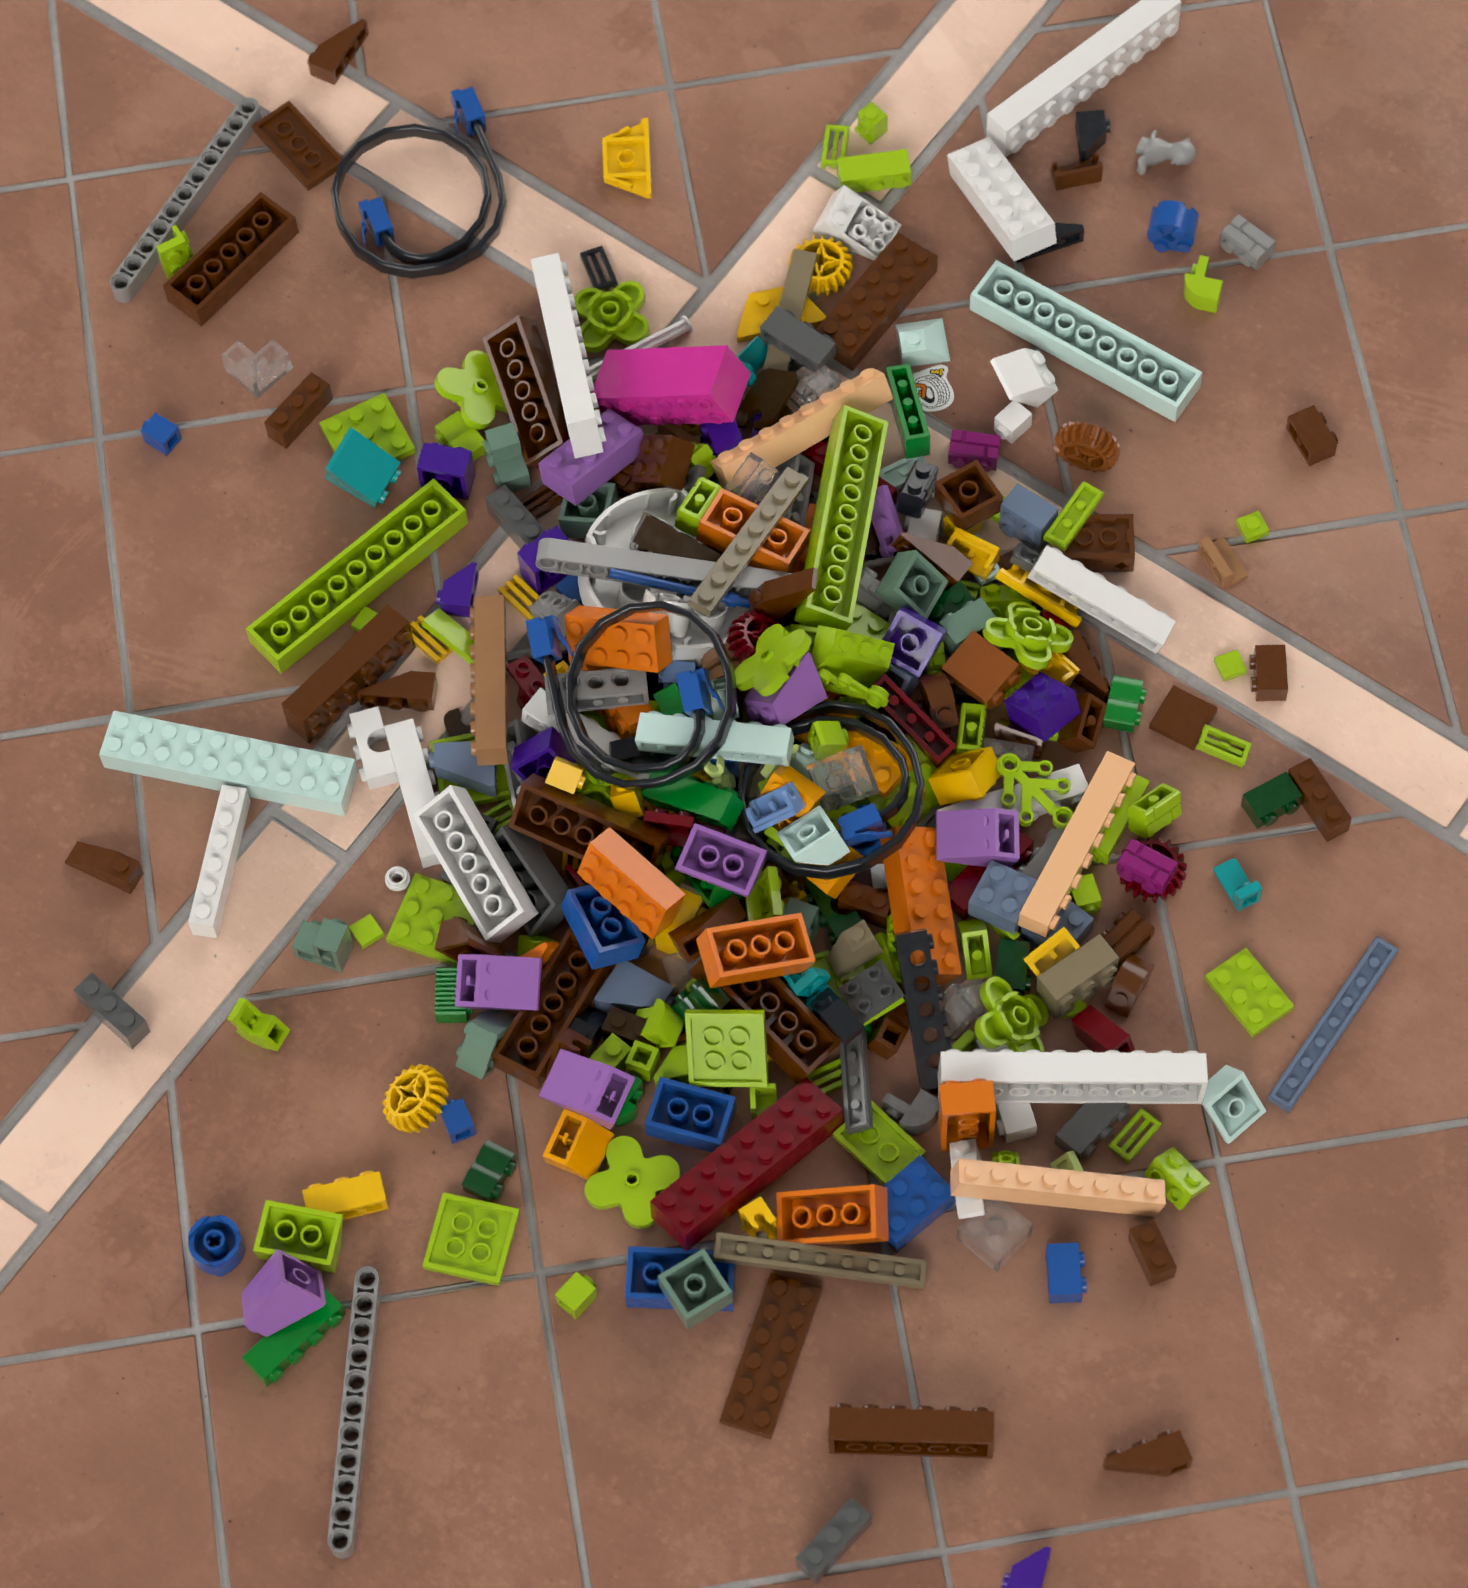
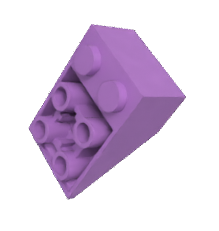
(978, 836)
(498, 982)
(587, 1087)

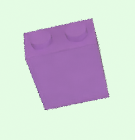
(792, 699)
(281, 1294)

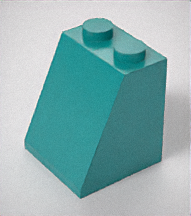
(362, 469)

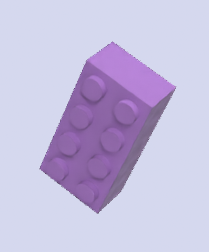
(582, 476)

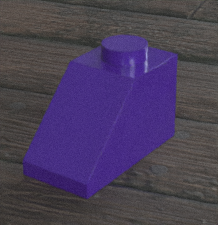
(459, 592)
(1029, 1571)

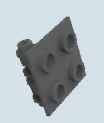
(871, 991)

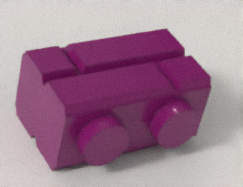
(973, 446)
(1146, 867)

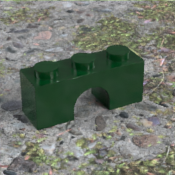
(834, 923)

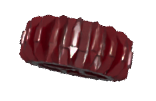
(745, 633)
(1176, 881)

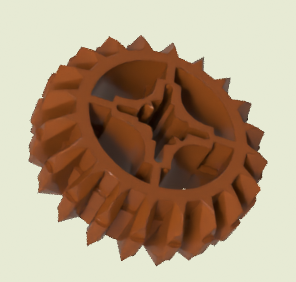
(1086, 446)

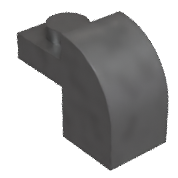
(913, 1118)

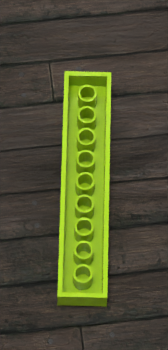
(843, 517)
(357, 576)

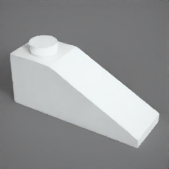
(966, 1206)

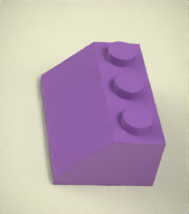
(722, 860)

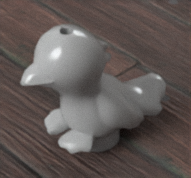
(1155, 151)

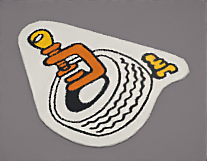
(933, 388)

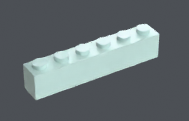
(744, 743)

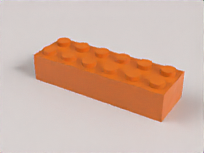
(922, 899)

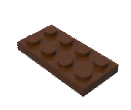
(298, 145)

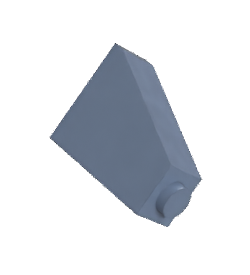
(456, 764)
(632, 989)

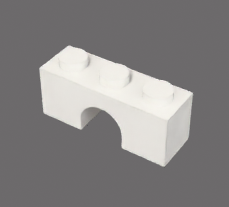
(377, 766)

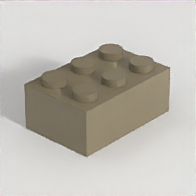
(1077, 977)

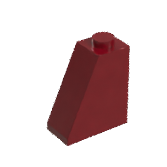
(1100, 1033)

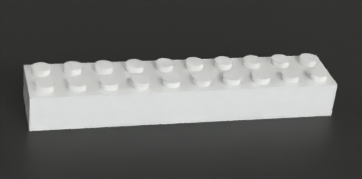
(1081, 73)
(568, 355)
(1082, 1075)

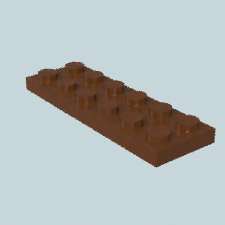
(770, 1356)

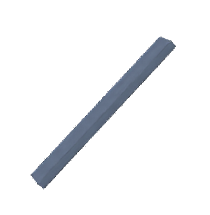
(1332, 1024)

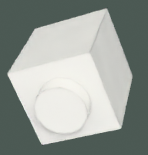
(1012, 422)

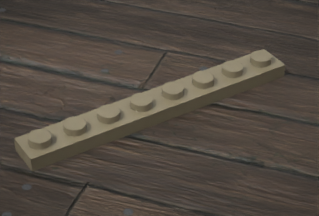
(748, 542)
(819, 1260)

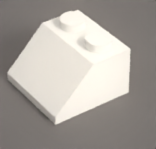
(1025, 376)

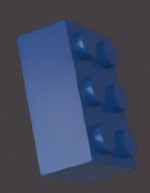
(601, 928)
(690, 1115)
(915, 1201)

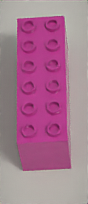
(672, 385)

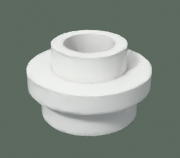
(396, 872)

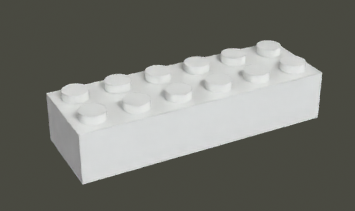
(1002, 199)
(475, 864)

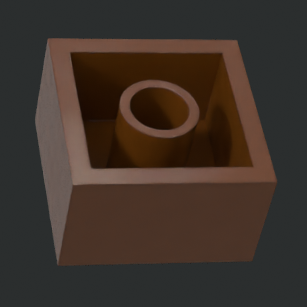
(662, 462)
(968, 496)

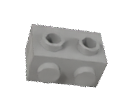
(553, 604)

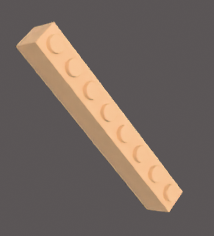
(807, 426)
(1076, 844)
(1057, 1187)

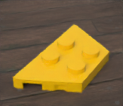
(628, 159)
(761, 305)
(1050, 602)

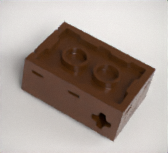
(1105, 543)

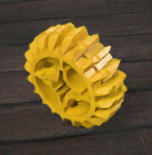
(835, 265)
(415, 1098)

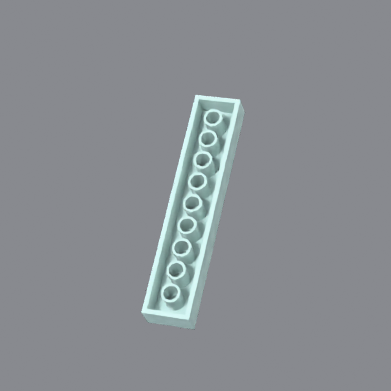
(1085, 341)
(218, 758)

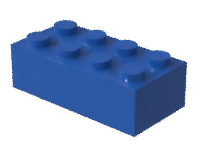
(647, 1263)

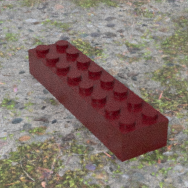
(746, 1164)

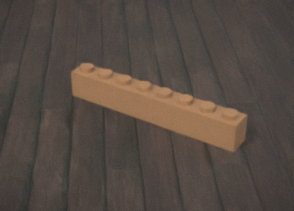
(490, 680)

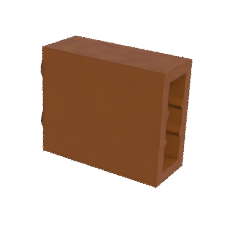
(982, 670)

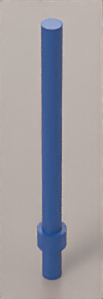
(731, 599)

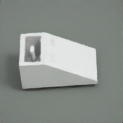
(856, 223)

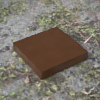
(1182, 717)

